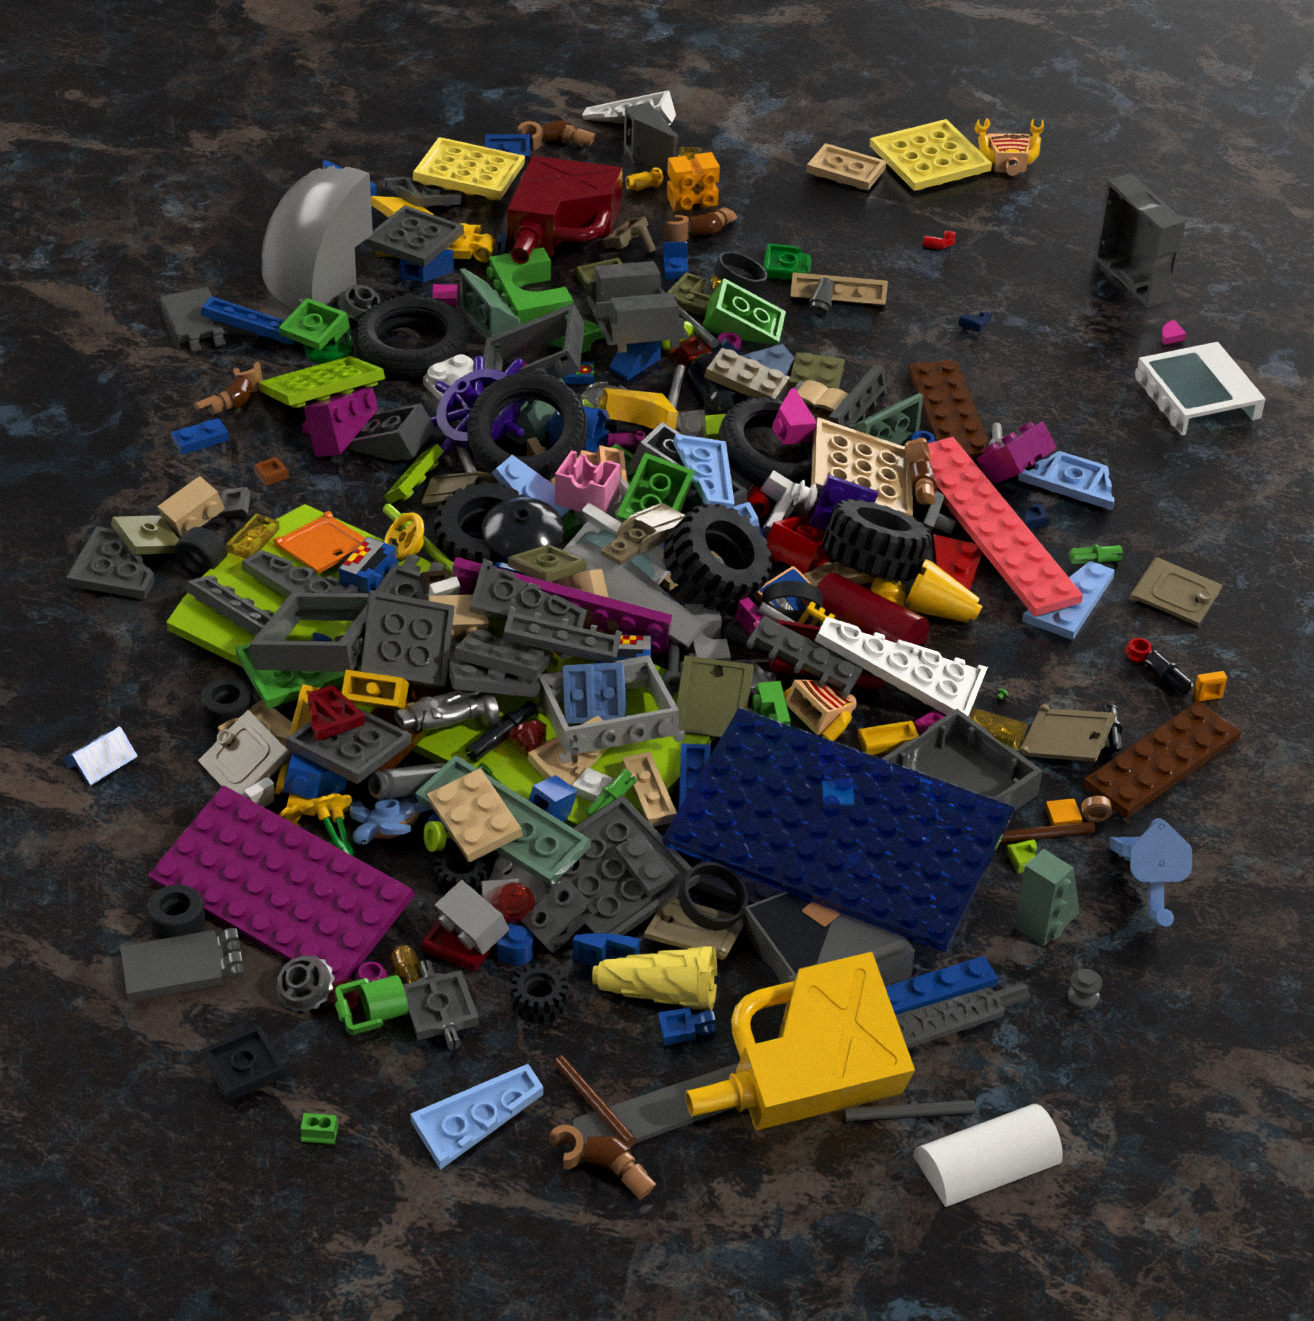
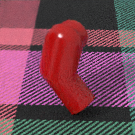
(940, 243)

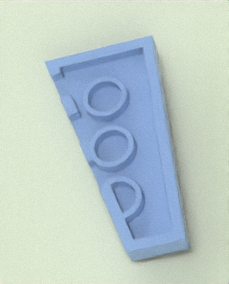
(710, 468)
(1066, 622)
(471, 1115)

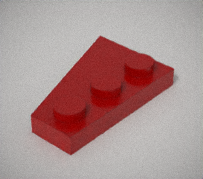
(957, 559)

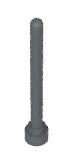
(672, 676)

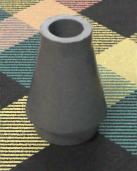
(821, 299)

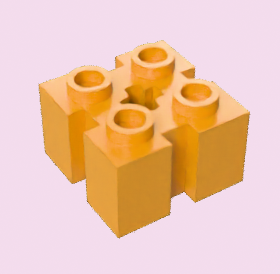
(693, 181)

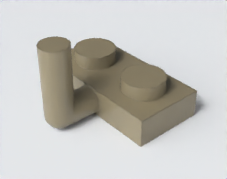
(626, 231)

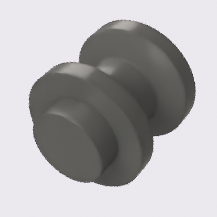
(1084, 988)

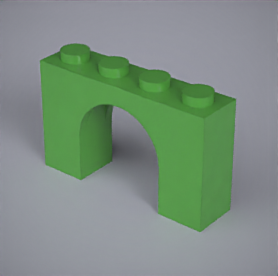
(509, 276)

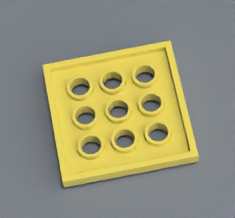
(930, 154)
(468, 168)

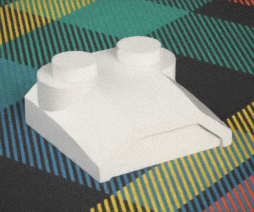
(447, 372)

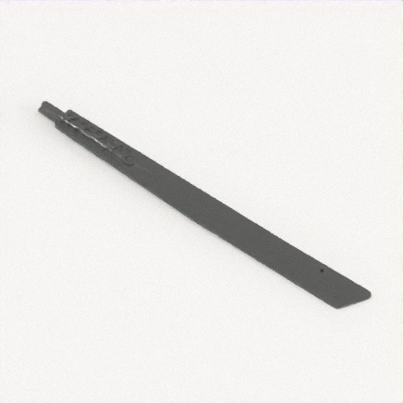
(667, 1107)

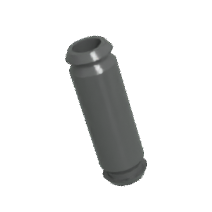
(401, 781)

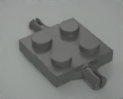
(440, 1005)

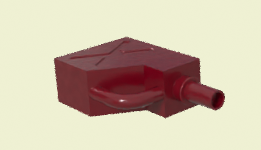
(562, 204)

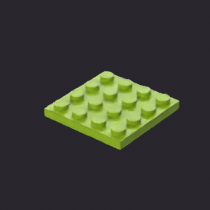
(321, 381)

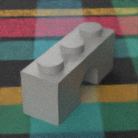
(708, 641)

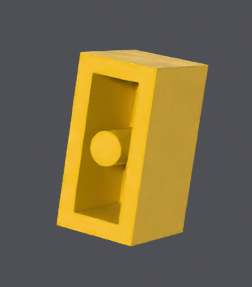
(375, 690)

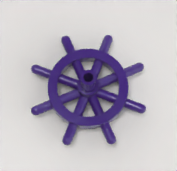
(465, 392)

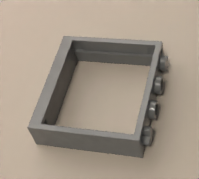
(536, 333)
(273, 653)

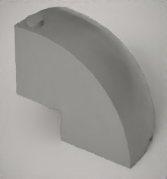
(315, 235)

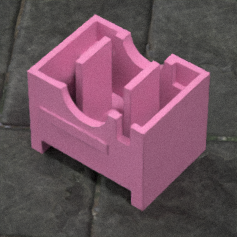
(584, 483)

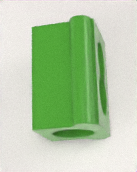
(319, 1128)

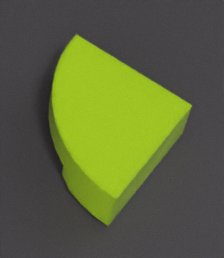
(1021, 854)

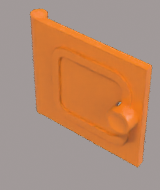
(319, 541)

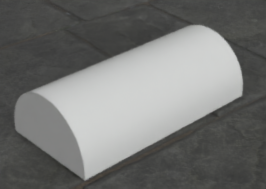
(990, 1154)

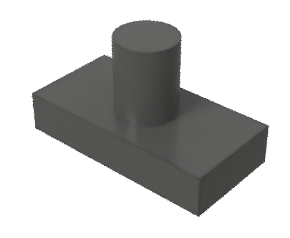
(934, 519)

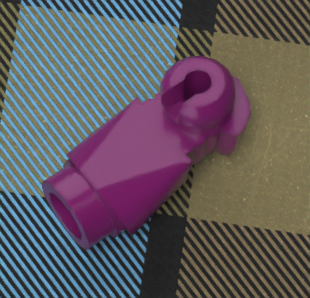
(626, 440)

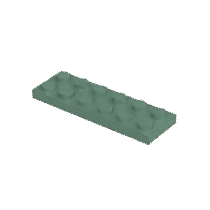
(546, 844)

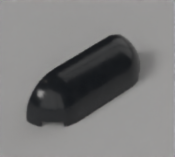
(712, 396)

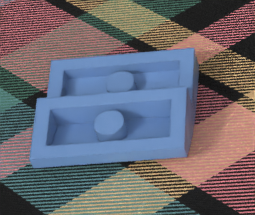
(594, 691)

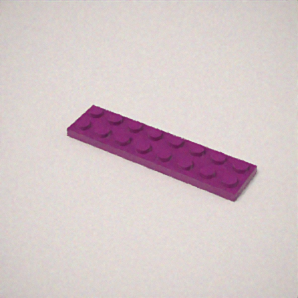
(601, 611)

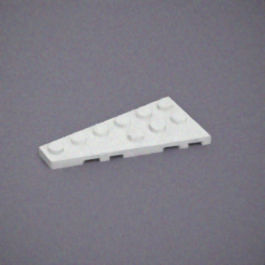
(907, 666)

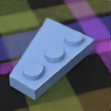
(527, 482)

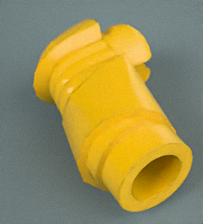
(645, 179)

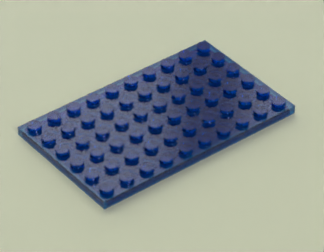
(841, 828)

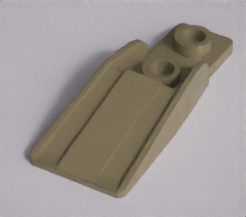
(443, 485)
(642, 532)

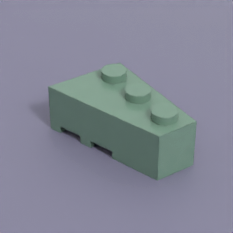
(1046, 898)

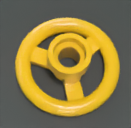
(408, 540)

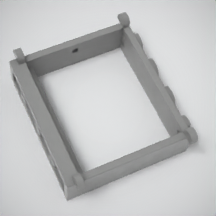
(618, 730)

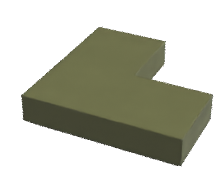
(689, 294)

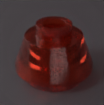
(528, 736)
(504, 901)

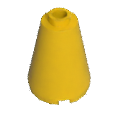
(941, 595)

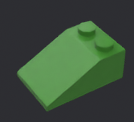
(744, 314)
(656, 483)

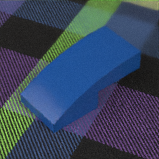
(597, 947)

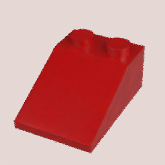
(797, 543)

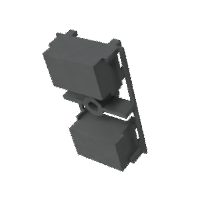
(634, 305)

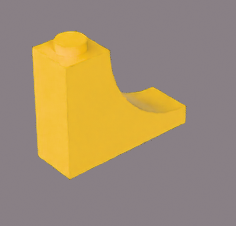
(638, 407)

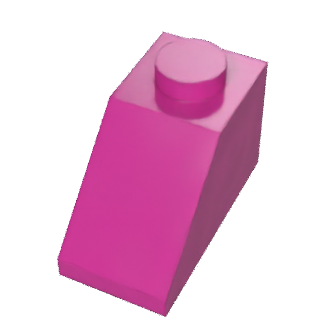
(794, 420)

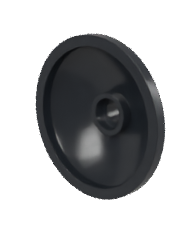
(521, 526)

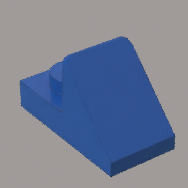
(675, 259)

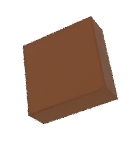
(271, 471)

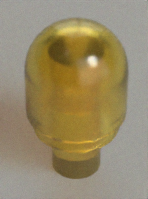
(405, 962)

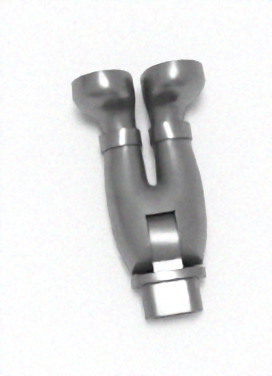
(449, 710)

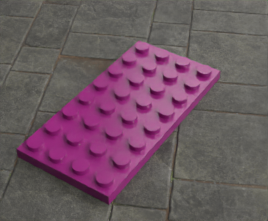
(282, 884)

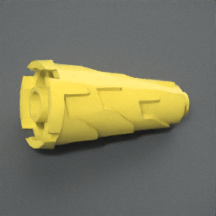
(665, 977)

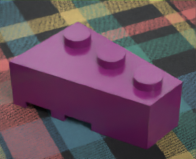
(339, 419)
(1016, 452)

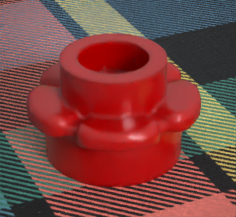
(1138, 650)

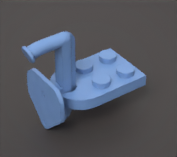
(1156, 858)

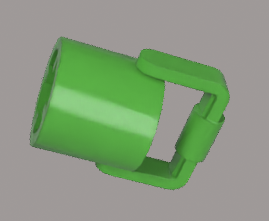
(380, 1001)

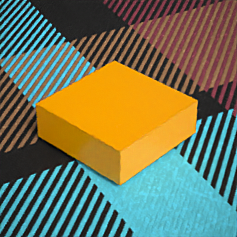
(1210, 686)
(1063, 812)

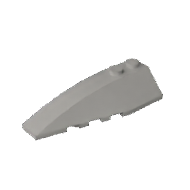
(633, 586)

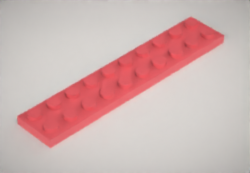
(1000, 531)

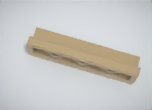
(843, 290)

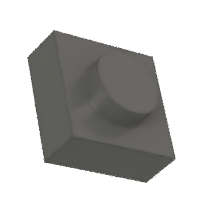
(235, 502)

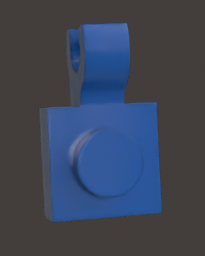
(681, 1026)

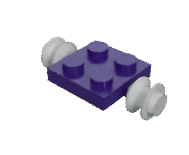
(832, 493)

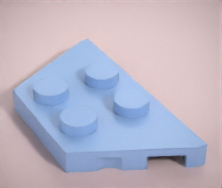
(1072, 477)

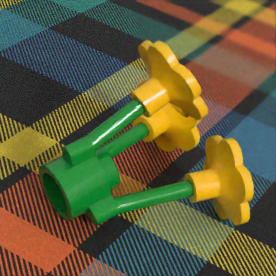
(325, 807)

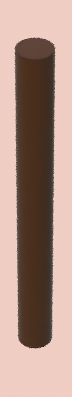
(1048, 832)
(594, 1101)

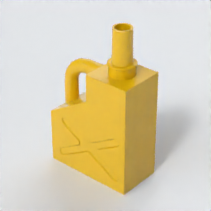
(831, 1052)

